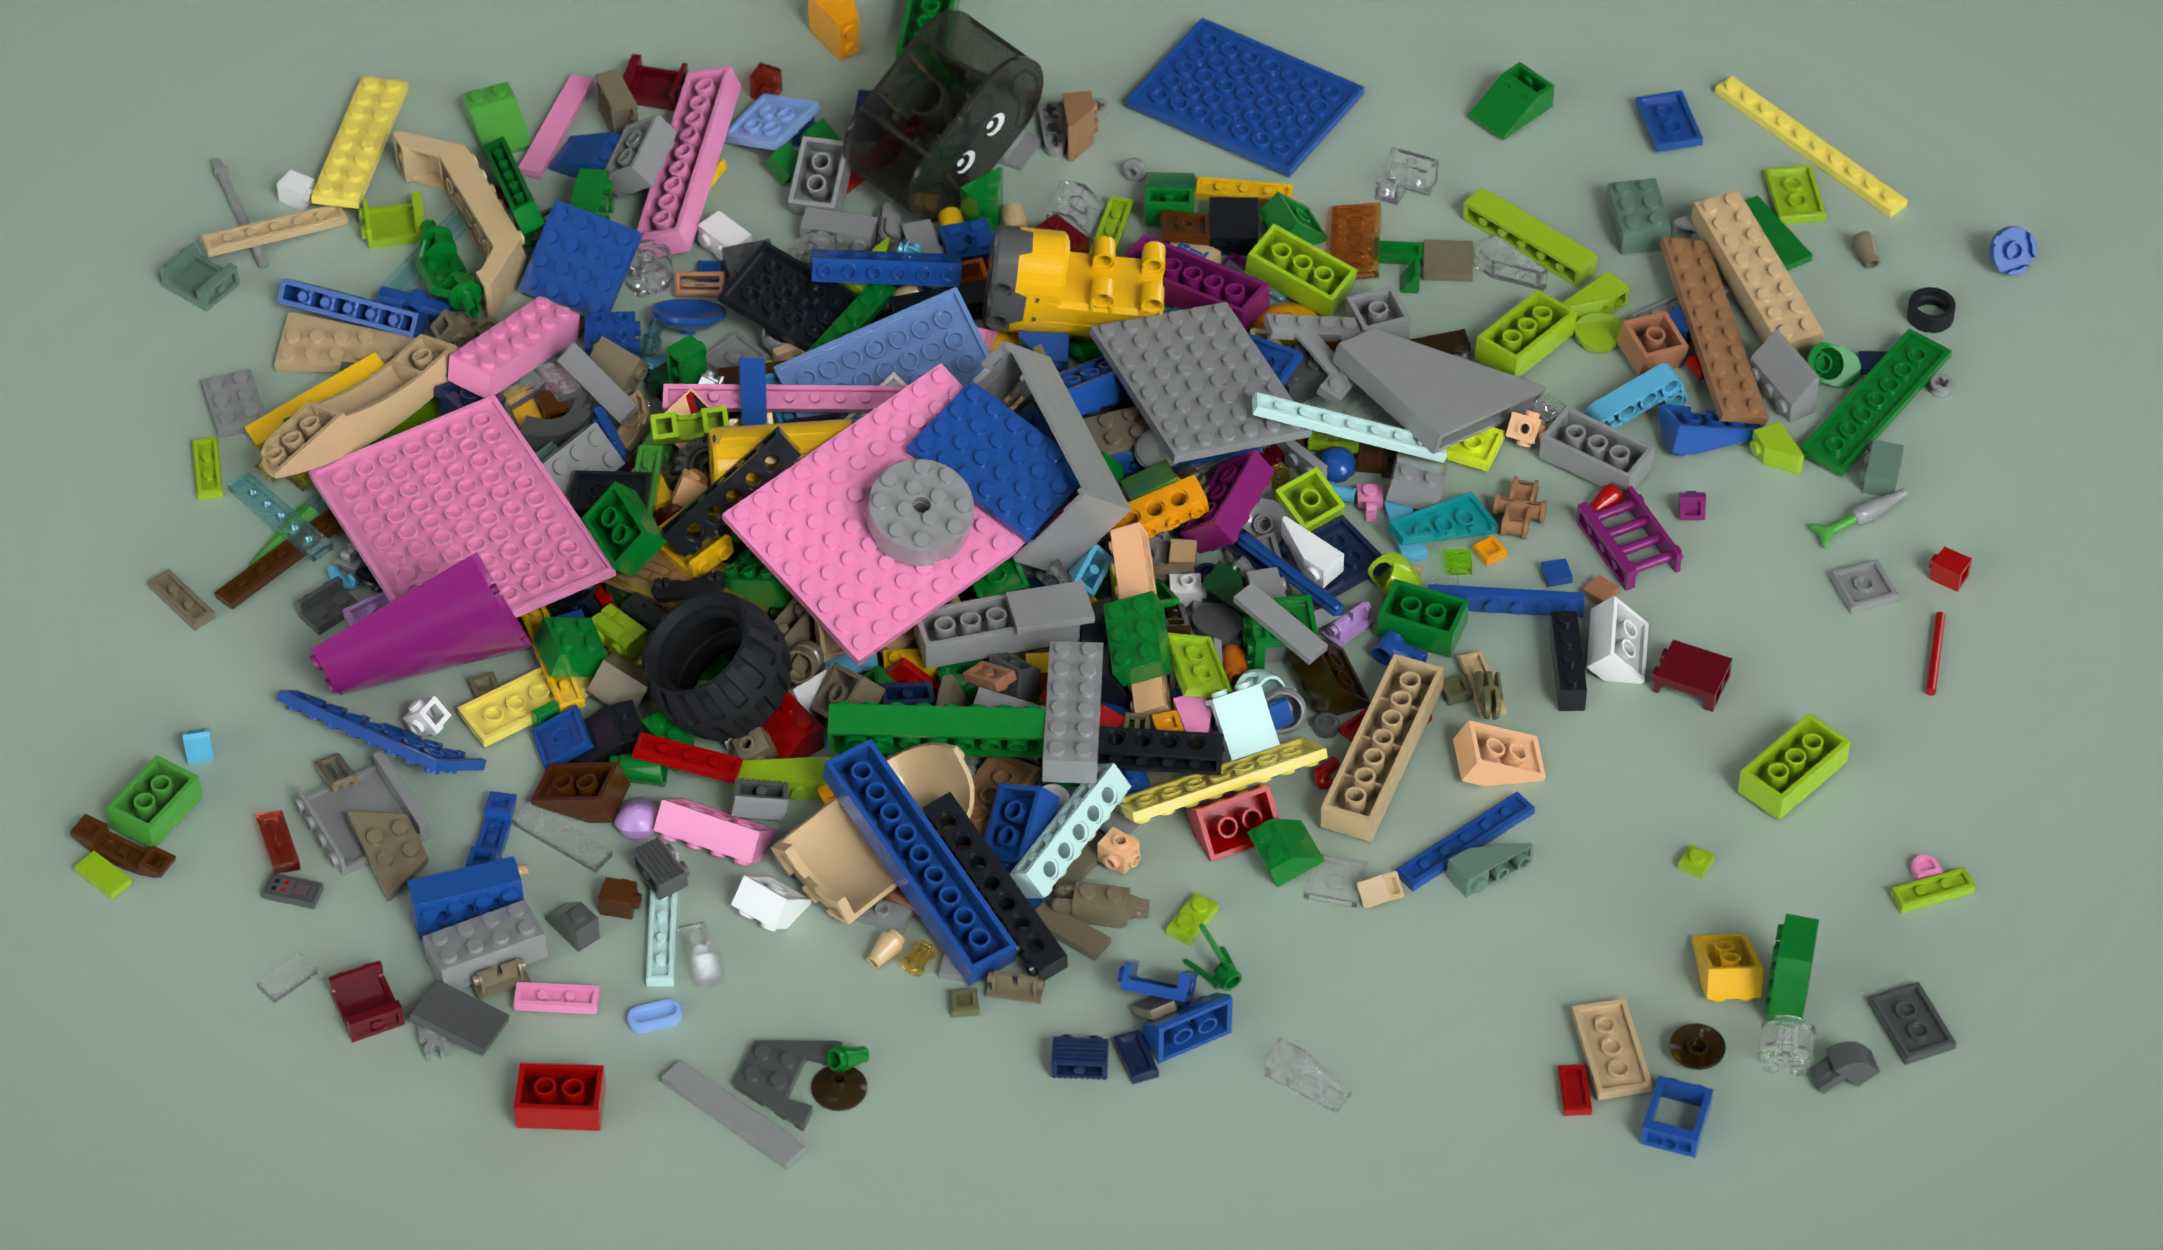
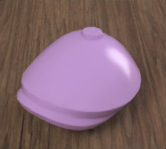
(637, 819)

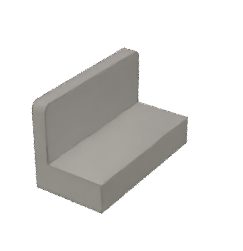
(1021, 150)

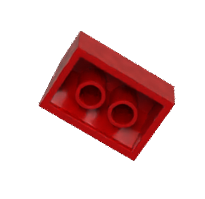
(794, 730)
(1224, 822)

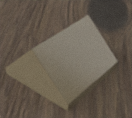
(618, 682)

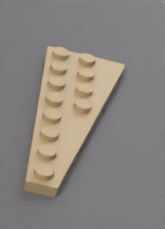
(323, 344)

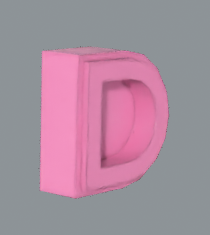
(1925, 866)

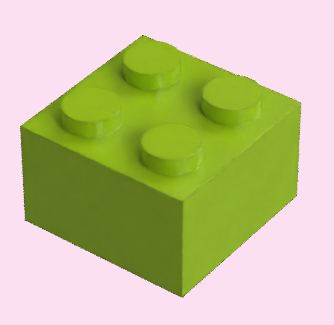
(1310, 500)

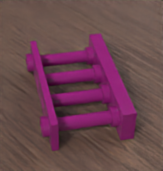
(1614, 554)

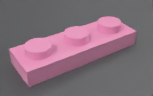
(556, 998)

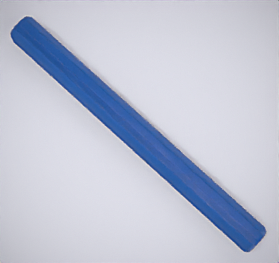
(1290, 574)

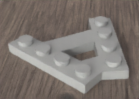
(1311, 333)

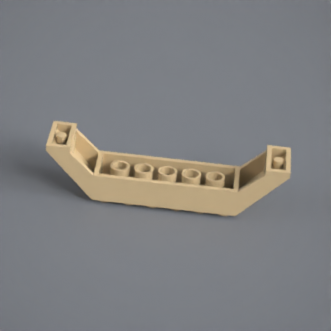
(466, 185)

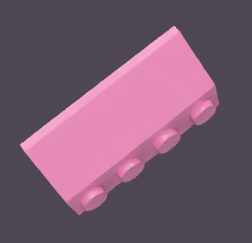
(713, 830)

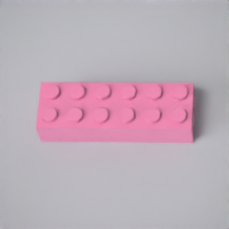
(513, 347)

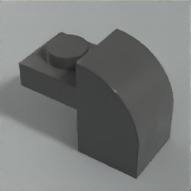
(1844, 1061)

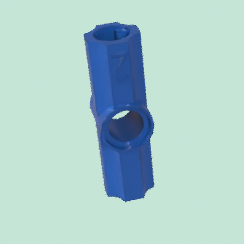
(415, 300)

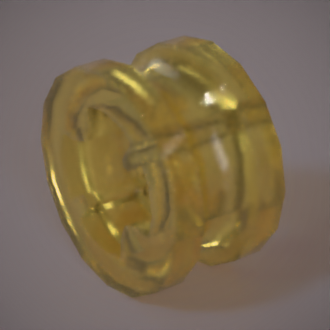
(1282, 471)

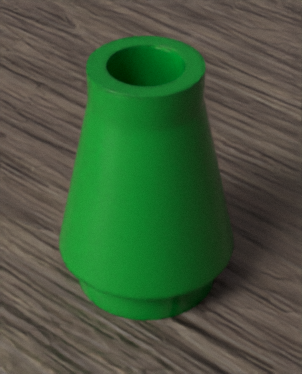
(843, 1057)

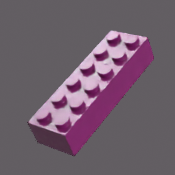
(1198, 282)

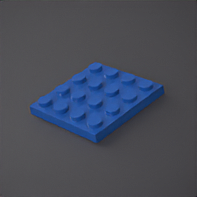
(580, 259)

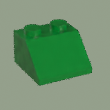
(983, 198)
(1292, 217)
(1285, 848)

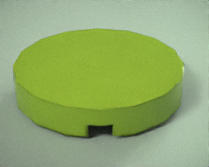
(1597, 332)

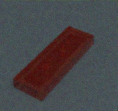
(277, 842)

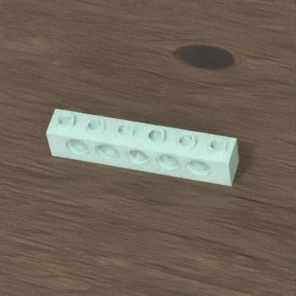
(1069, 832)

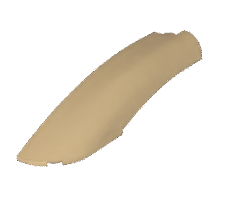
(360, 414)

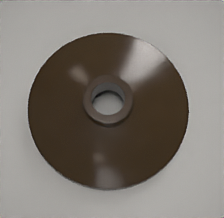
(1698, 1038)
(839, 1095)

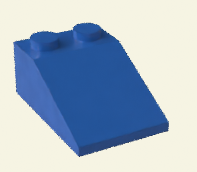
(585, 151)
(1018, 819)

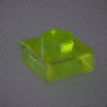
(1458, 561)

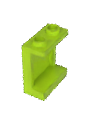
(392, 223)

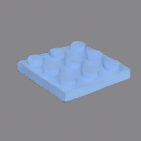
(771, 122)

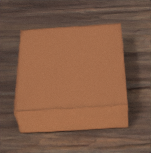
(1600, 590)

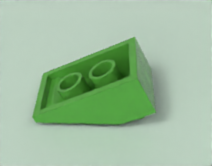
(495, 114)

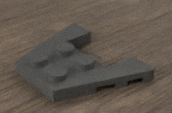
(773, 1071)

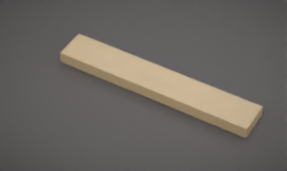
(273, 230)

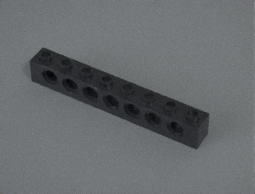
(1044, 963)

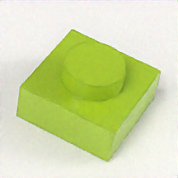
(1696, 861)

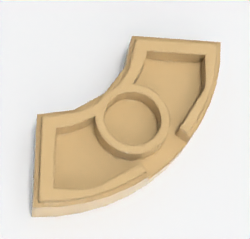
(635, 427)

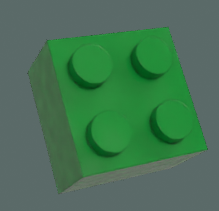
(570, 646)

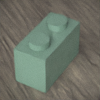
(1882, 468)

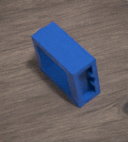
(1682, 1140)

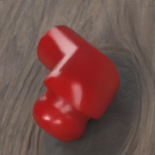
(1322, 773)

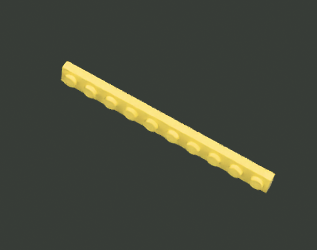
(1811, 146)

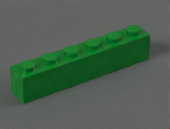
(513, 185)

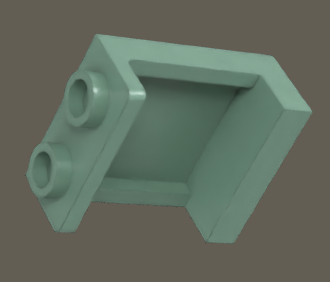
(198, 278)

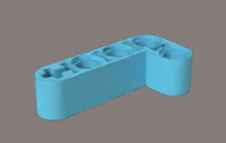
(1639, 396)

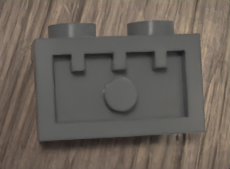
(324, 605)

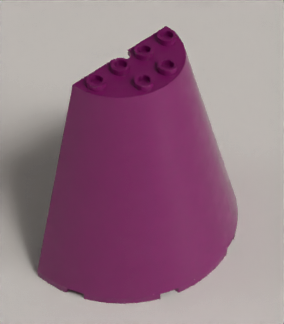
(425, 631)

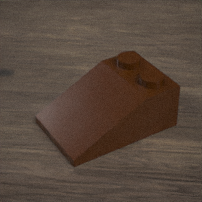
(582, 790)

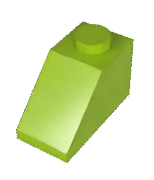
(1777, 448)

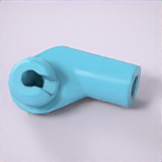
(349, 581)

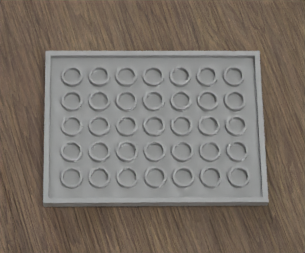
(1195, 380)

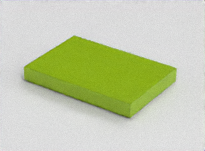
(1795, 194)
(1197, 665)

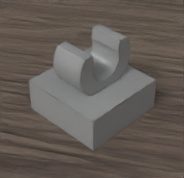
(349, 559)

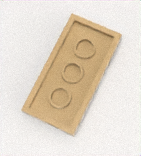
(1612, 1049)

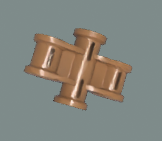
(1520, 507)

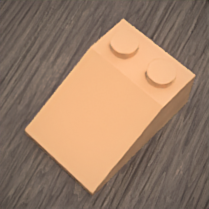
(1497, 755)

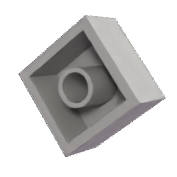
(1379, 310)

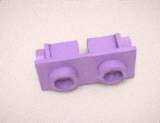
(1350, 624)

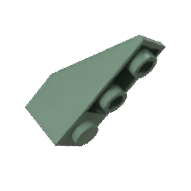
(1484, 865)

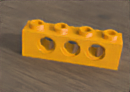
(1164, 502)

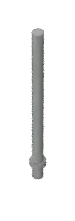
(221, 172)

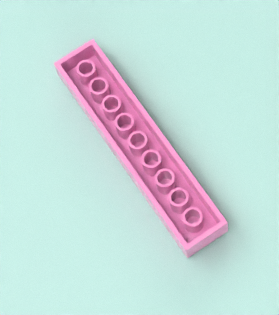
(689, 167)

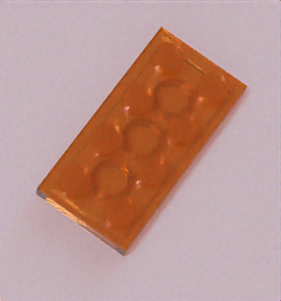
(1357, 237)

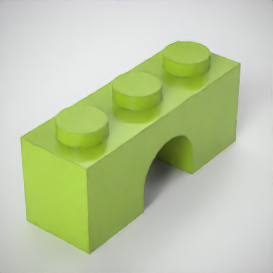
(674, 428)

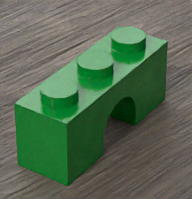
(784, 160)

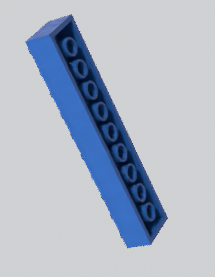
(920, 862)

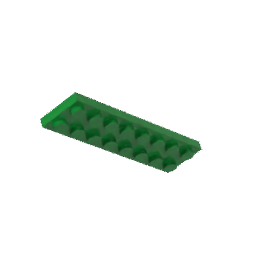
(1875, 402)

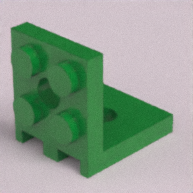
(1257, 638)

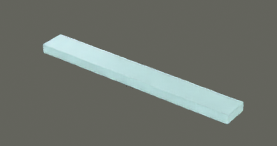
(1341, 425)

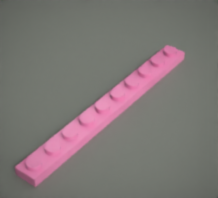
(790, 397)

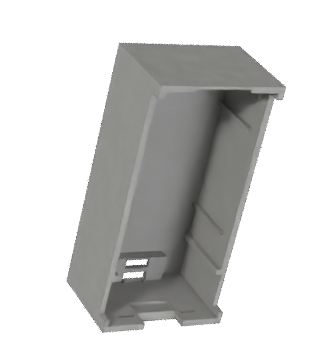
(1099, 500)

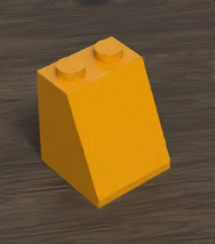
(835, 25)

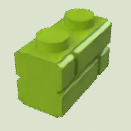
(620, 632)

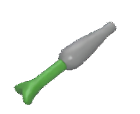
(1860, 515)

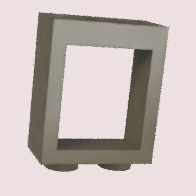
(615, 102)

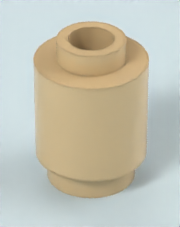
(1013, 215)

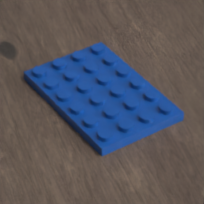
(1004, 460)

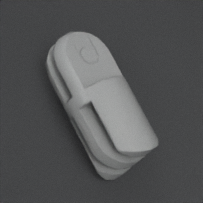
(890, 222)

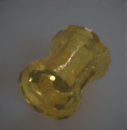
(919, 958)

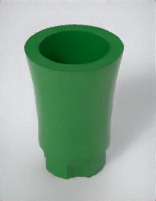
(642, 771)

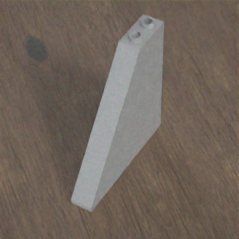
(1432, 391)

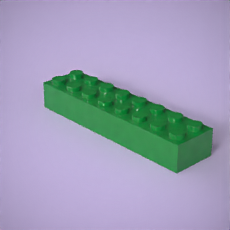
(974, 729)

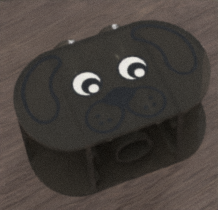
(942, 114)

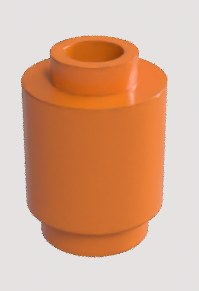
(1234, 662)

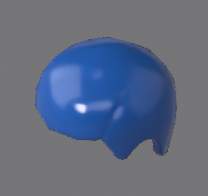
(1339, 463)

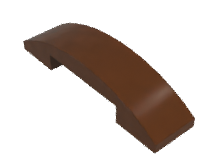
(119, 851)

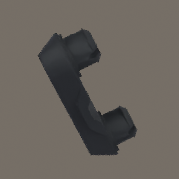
(678, 590)

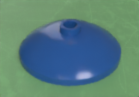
(688, 314)

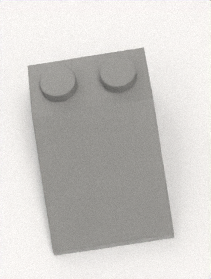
(1416, 481)

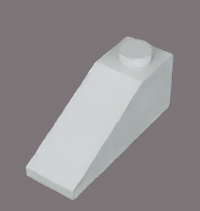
(1313, 555)

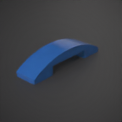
(494, 830)

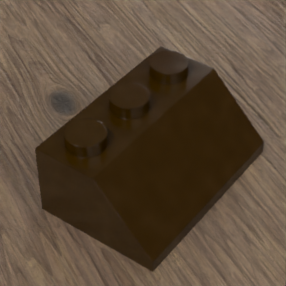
(1331, 681)

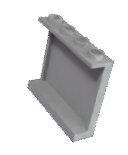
(378, 791)

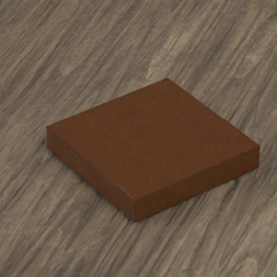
(1184, 227)

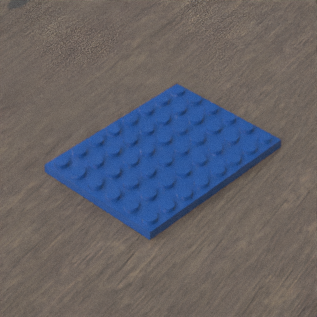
(1245, 97)

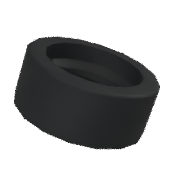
(1935, 297)

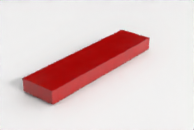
(687, 757)

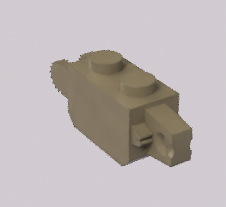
(1099, 904)

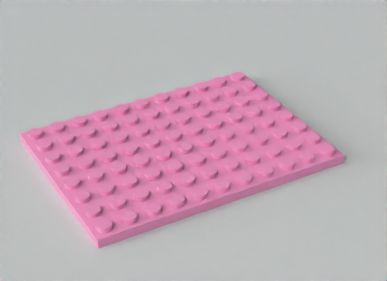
(459, 491)
(817, 540)

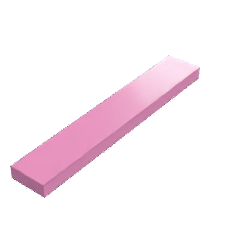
(556, 126)

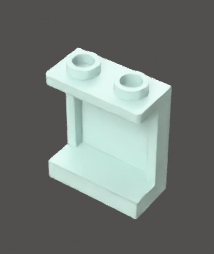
(1243, 721)

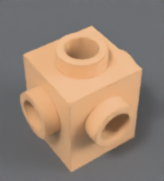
(1518, 428)
(1118, 851)

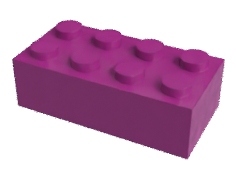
(1230, 498)

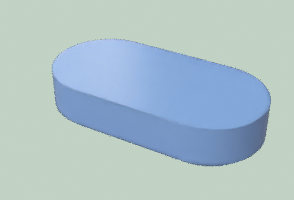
(654, 1016)

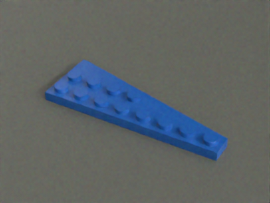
(391, 738)

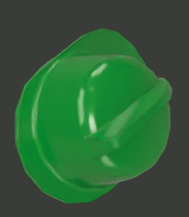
(1834, 364)

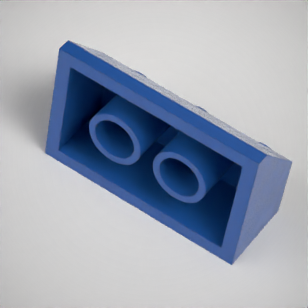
(1189, 1026)

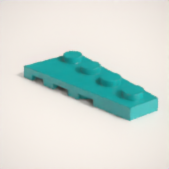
(1447, 520)

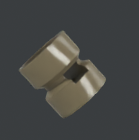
(806, 661)

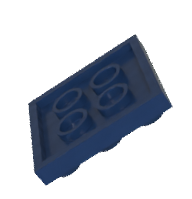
(1357, 554)

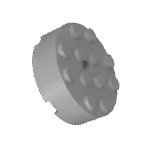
(896, 507)

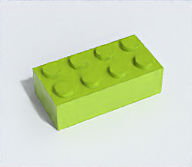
(1301, 271)
(1526, 334)
(1794, 766)

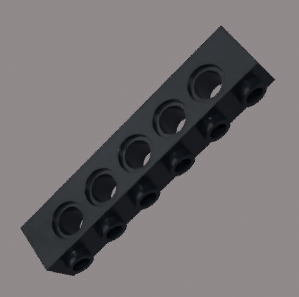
(775, 443)
(1161, 750)

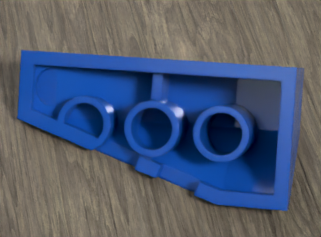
(1698, 433)

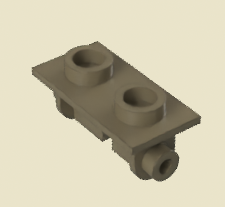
(489, 982)
(1018, 988)

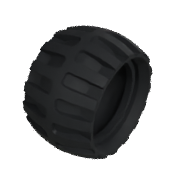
(691, 640)

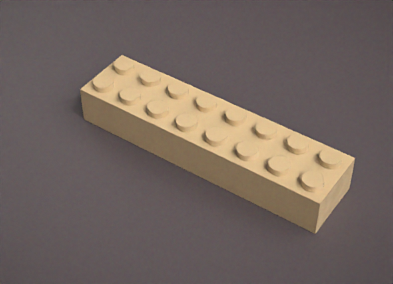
(1755, 271)
(1382, 748)

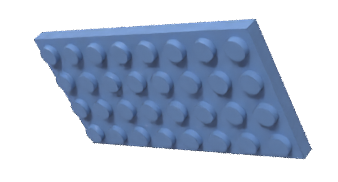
(902, 343)

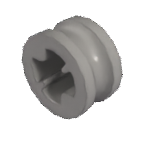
(1941, 385)

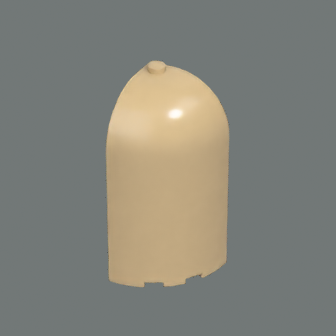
(835, 857)

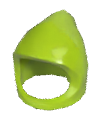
(1400, 569)

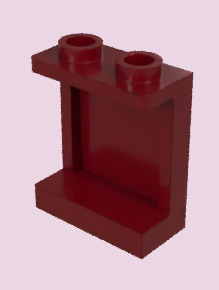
(654, 86)
(1693, 672)
(365, 1001)

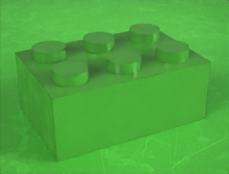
(154, 802)

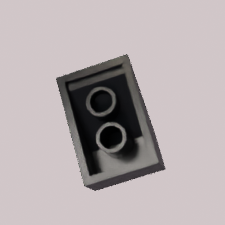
(612, 731)

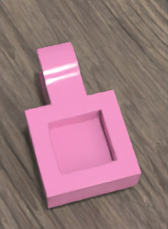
(1370, 498)

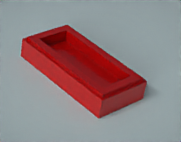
(1574, 1090)

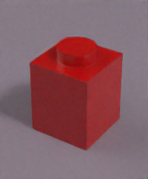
(1950, 568)

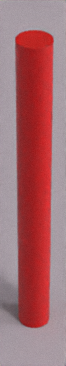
(1935, 653)

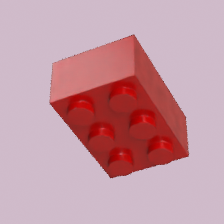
(560, 1096)

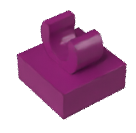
(1692, 505)

